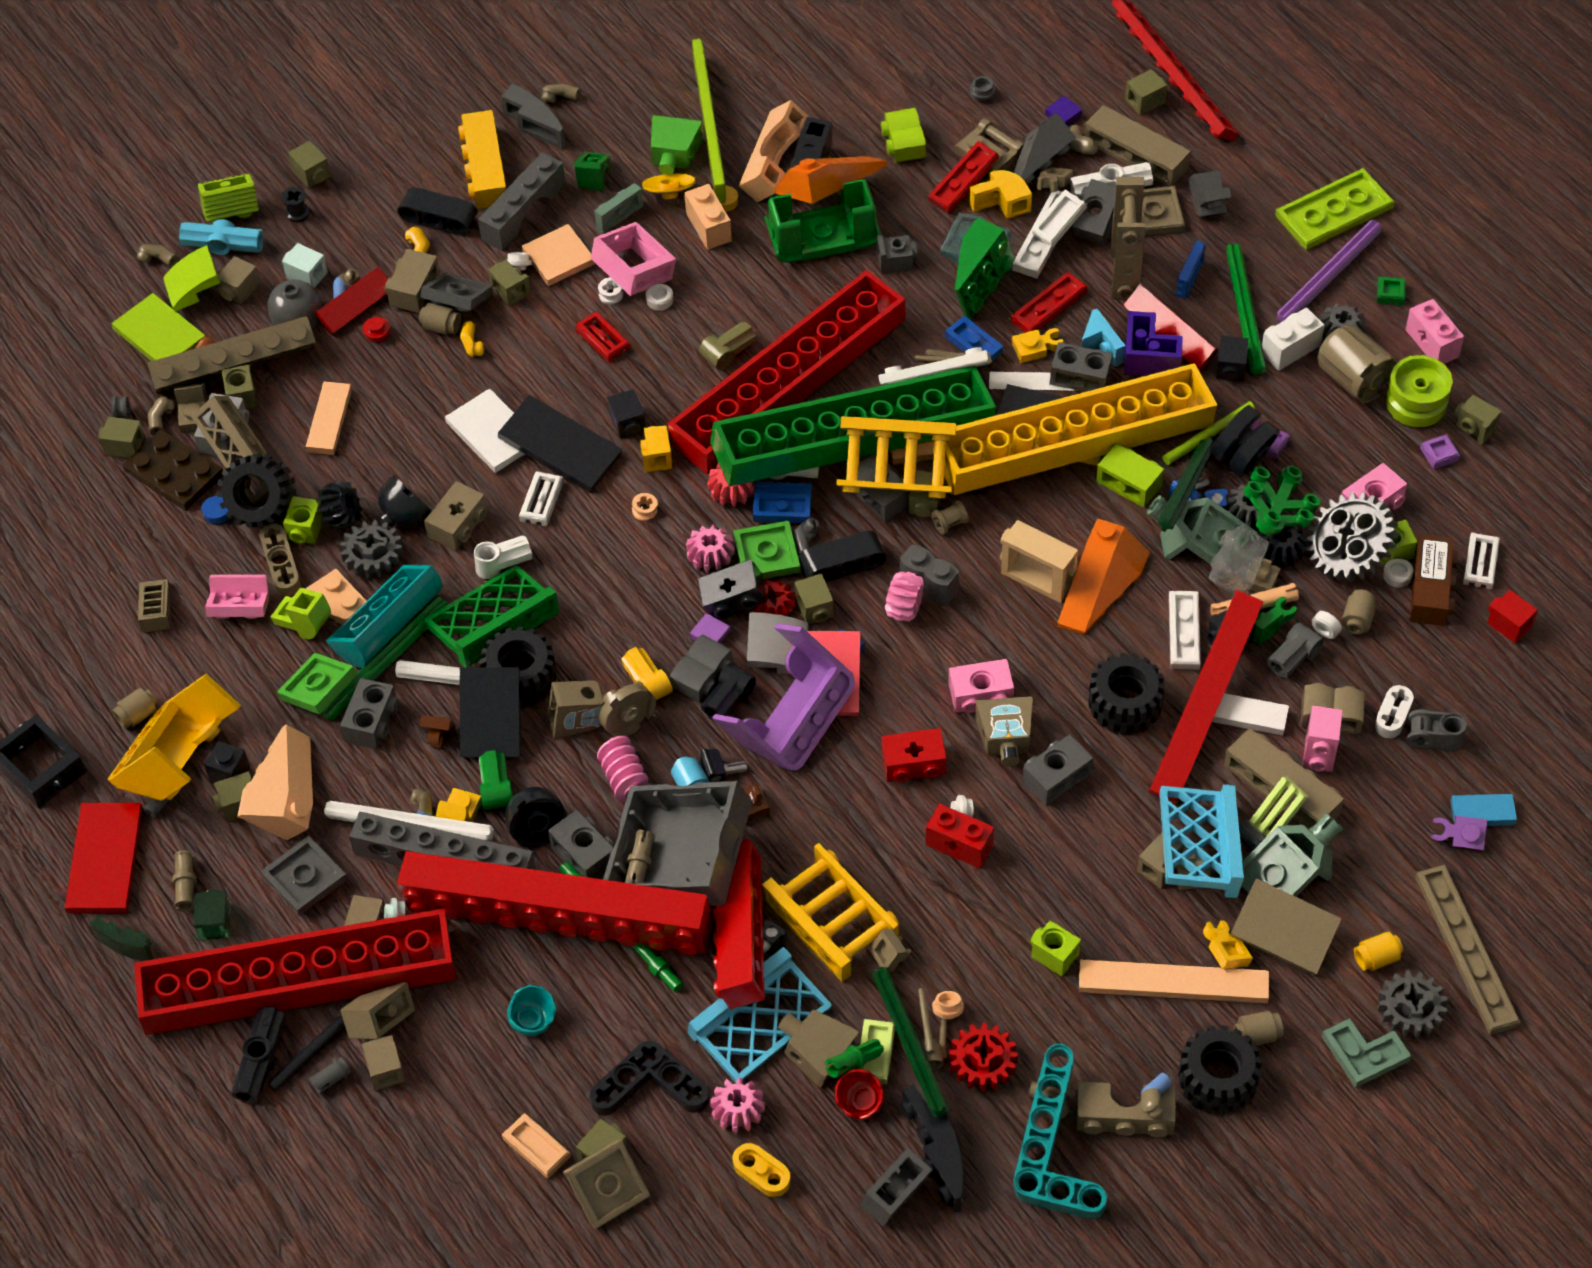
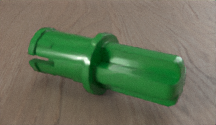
(854, 1057)

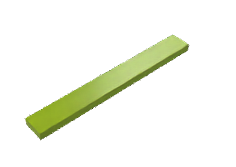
(709, 120)

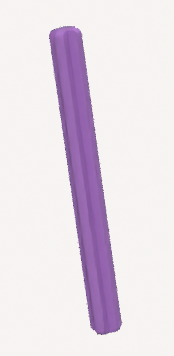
(1330, 270)

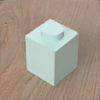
(304, 265)

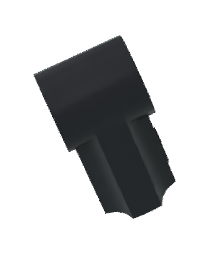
(731, 687)

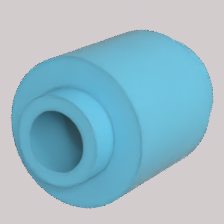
(688, 772)

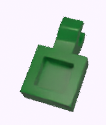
(1270, 623)

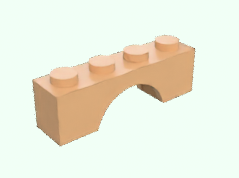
(778, 133)

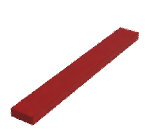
(1207, 693)

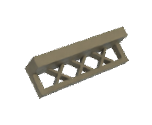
(240, 437)

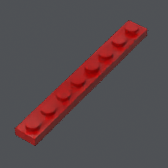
(1179, 75)

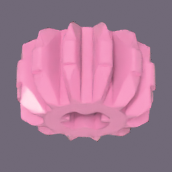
(710, 548)
(904, 596)
(741, 1094)

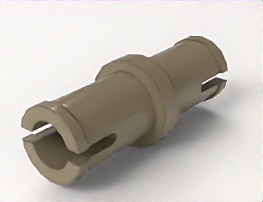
(640, 859)
(184, 881)

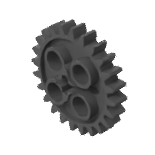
(1352, 537)

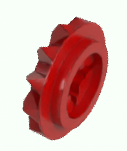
(784, 599)

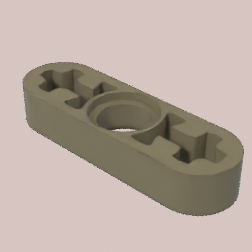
(288, 566)

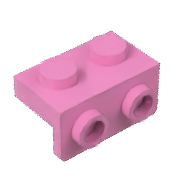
(237, 596)

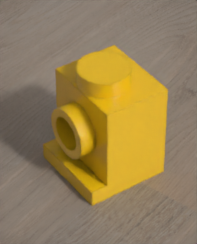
(656, 449)

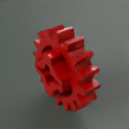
(998, 1051)

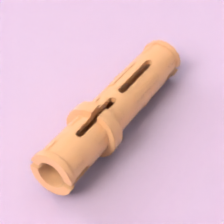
(1268, 596)

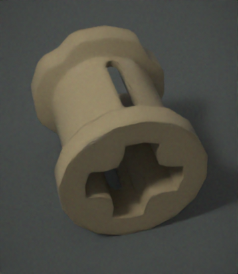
(949, 517)

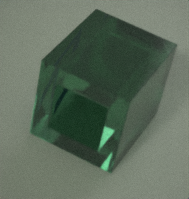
(211, 915)

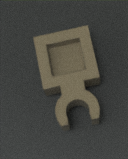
(1054, 178)

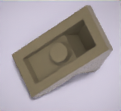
(189, 400)

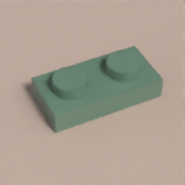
(618, 208)

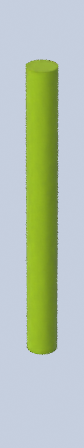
(1209, 432)

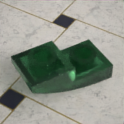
(124, 942)

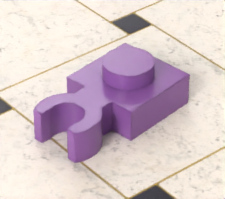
(1466, 832)

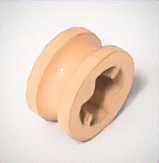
(640, 513)

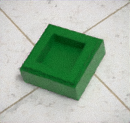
(1391, 290)

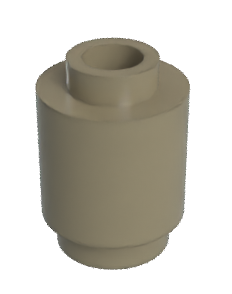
(439, 319)
(1359, 612)
(135, 708)
(1261, 1027)

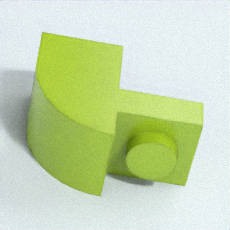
(303, 613)

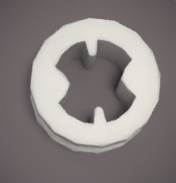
(610, 298)

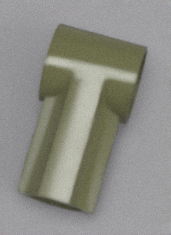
(722, 350)

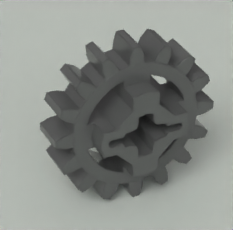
(371, 549)
(1402, 1011)

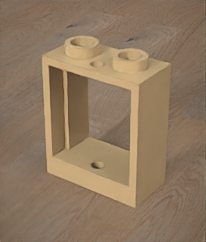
(1026, 542)

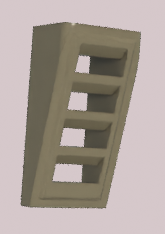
(156, 621)

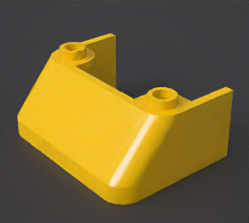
(170, 737)

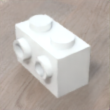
(1292, 338)

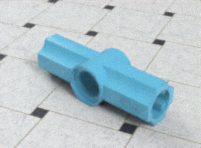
(221, 237)

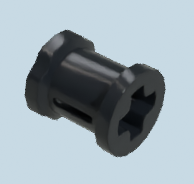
(295, 201)

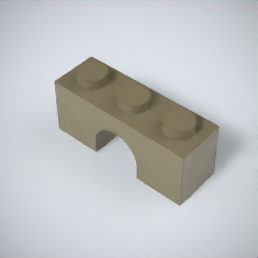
(1101, 1114)

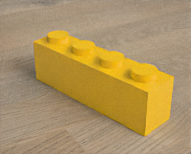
(483, 157)

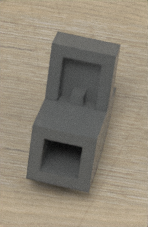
(1208, 193)

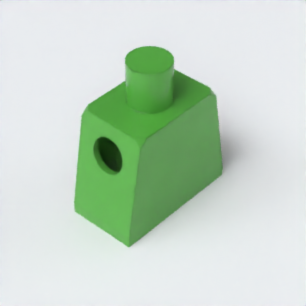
(674, 142)

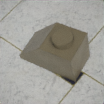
(377, 1011)

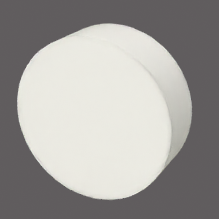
(659, 297)
(1398, 572)
(1326, 625)

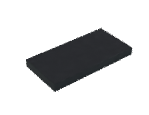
(559, 443)

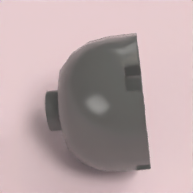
(292, 301)

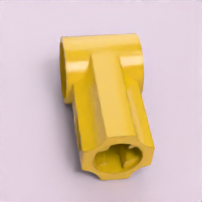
(642, 669)

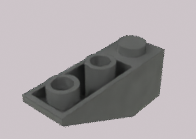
(1041, 144)

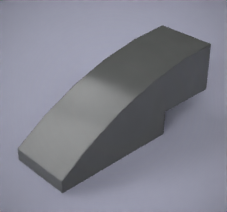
(532, 116)

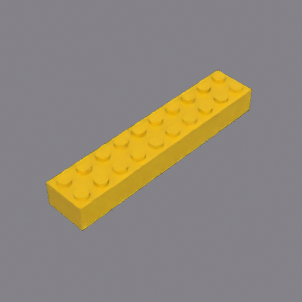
(1077, 428)

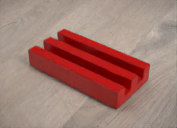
(612, 349)

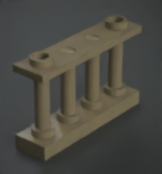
(1127, 236)

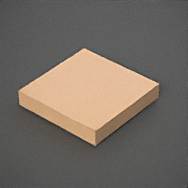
(558, 255)

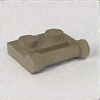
(985, 128)

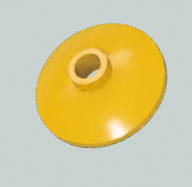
(668, 184)

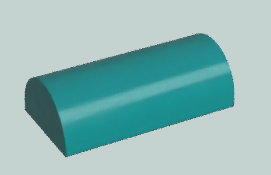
(385, 613)

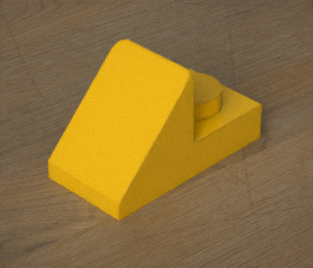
(460, 806)

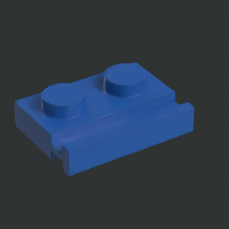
(782, 502)

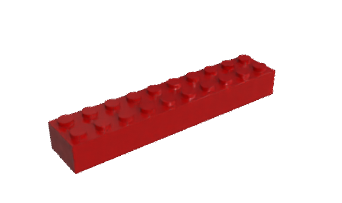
(793, 363)
(557, 902)
(293, 971)

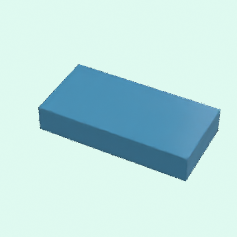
(1496, 808)

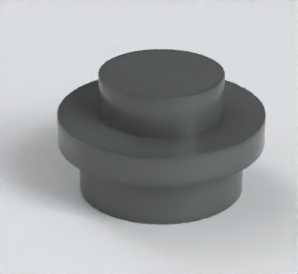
(982, 88)

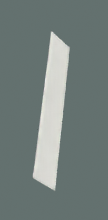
(1027, 380)

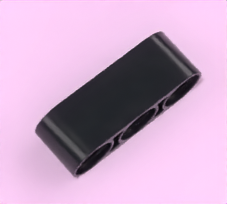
(437, 211)
(843, 556)

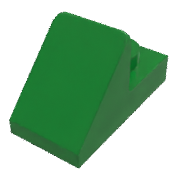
(591, 170)

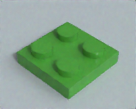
(769, 548)
(317, 683)

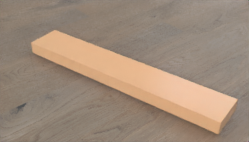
(1174, 981)

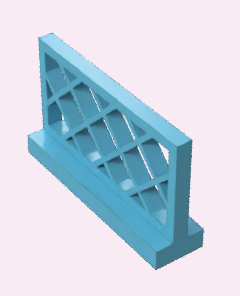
(1227, 841)
(718, 1014)

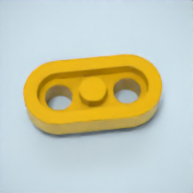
(764, 1169)

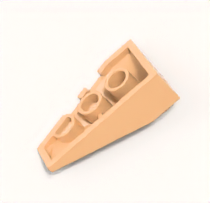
(281, 789)

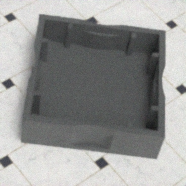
(695, 836)

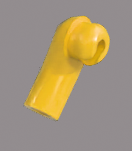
(467, 337)

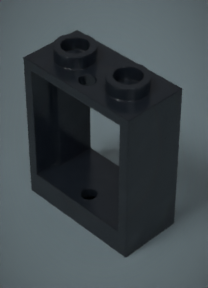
(54, 778)

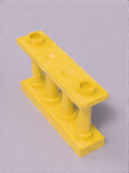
(912, 433)
(820, 938)

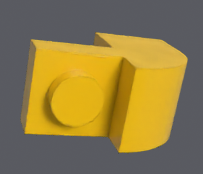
(1005, 190)

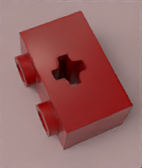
(913, 755)
(959, 836)

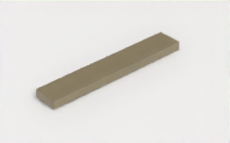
(1467, 950)

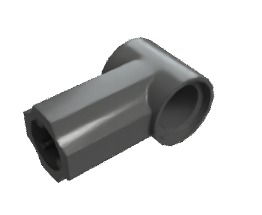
(1298, 646)

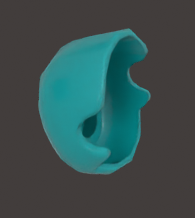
(531, 1010)

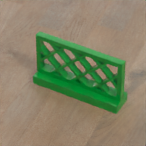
(525, 613)

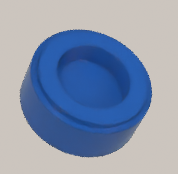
(213, 512)

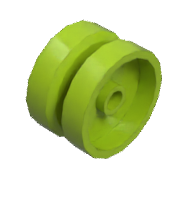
(1419, 391)

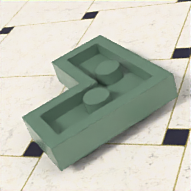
(1361, 1059)

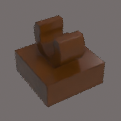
(436, 729)
(759, 804)

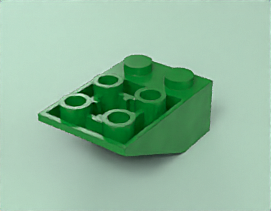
(982, 263)

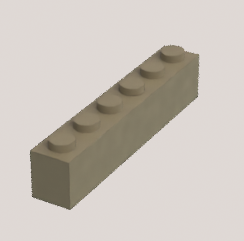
(232, 352)

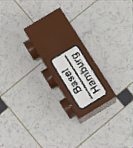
(1433, 580)

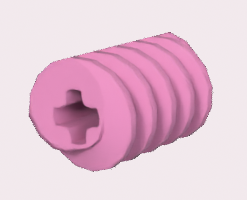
(621, 766)

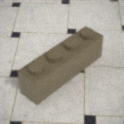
(1137, 144)
(1264, 765)

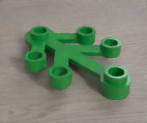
(1269, 520)

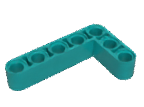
(1045, 1140)

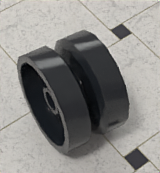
(1244, 441)

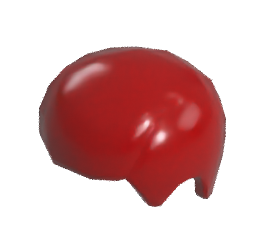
(859, 1094)

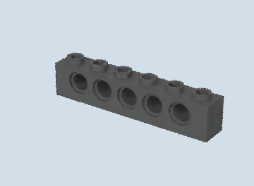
(390, 838)

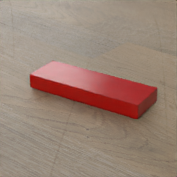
(963, 176)
(353, 301)
(1049, 303)

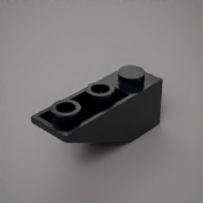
(814, 140)

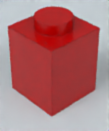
(1511, 616)

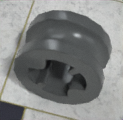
(121, 407)

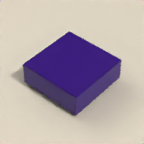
(1066, 109)

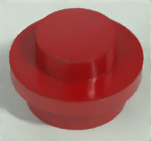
(376, 329)

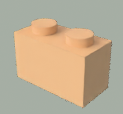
(708, 216)

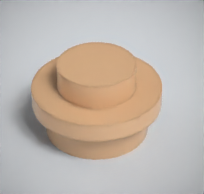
(948, 1005)

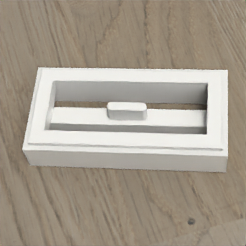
(536, 516)
(1478, 579)

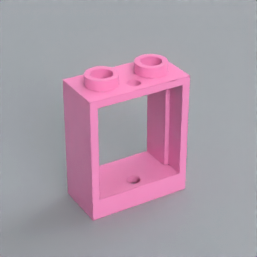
(658, 262)

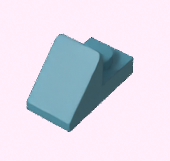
(1103, 337)

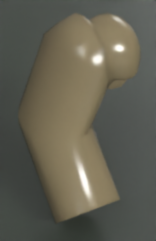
(156, 412)

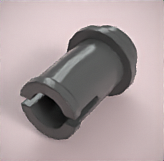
(330, 1075)

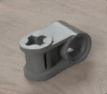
(1435, 730)

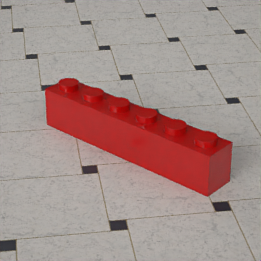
(740, 933)

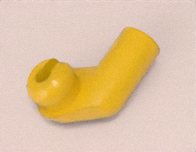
(419, 239)

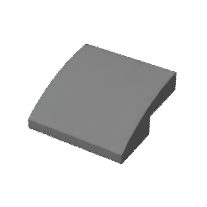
(767, 645)

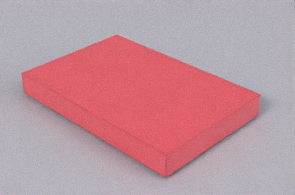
(846, 648)

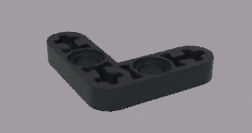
(651, 1070)

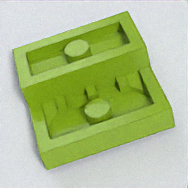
(189, 277)

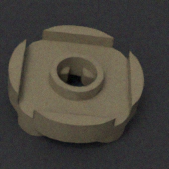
(626, 709)

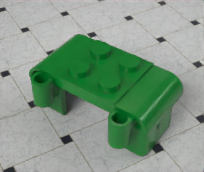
(825, 229)

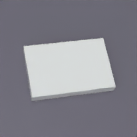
(479, 426)

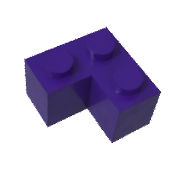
(1146, 351)

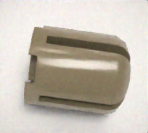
(1356, 362)

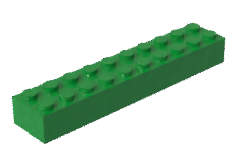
(811, 435)

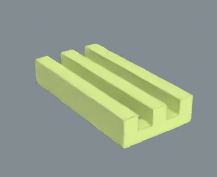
(1270, 801)

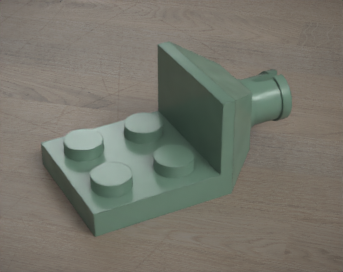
(1197, 528)
(1292, 856)

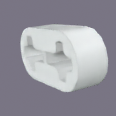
(1388, 709)

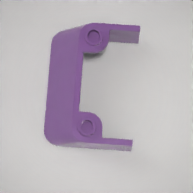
(805, 709)

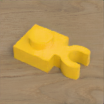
(1034, 346)
(1226, 949)

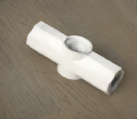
(1108, 175)

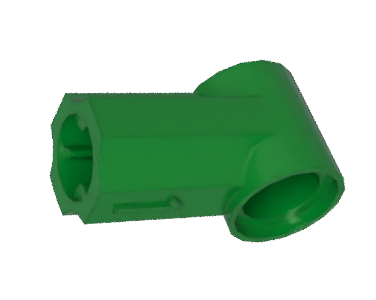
(495, 785)

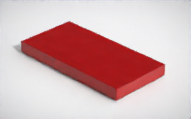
(104, 858)

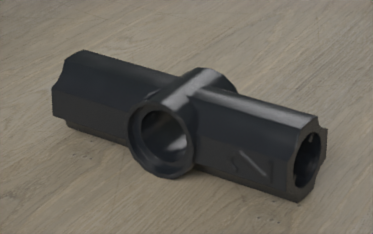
(254, 1071)

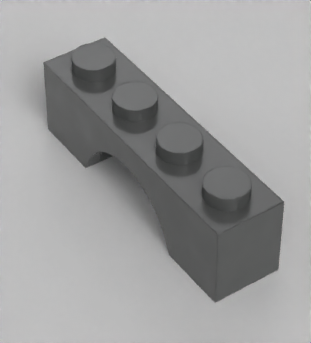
(502, 220)

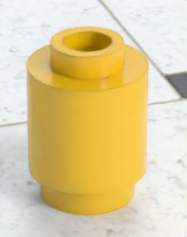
(1378, 951)

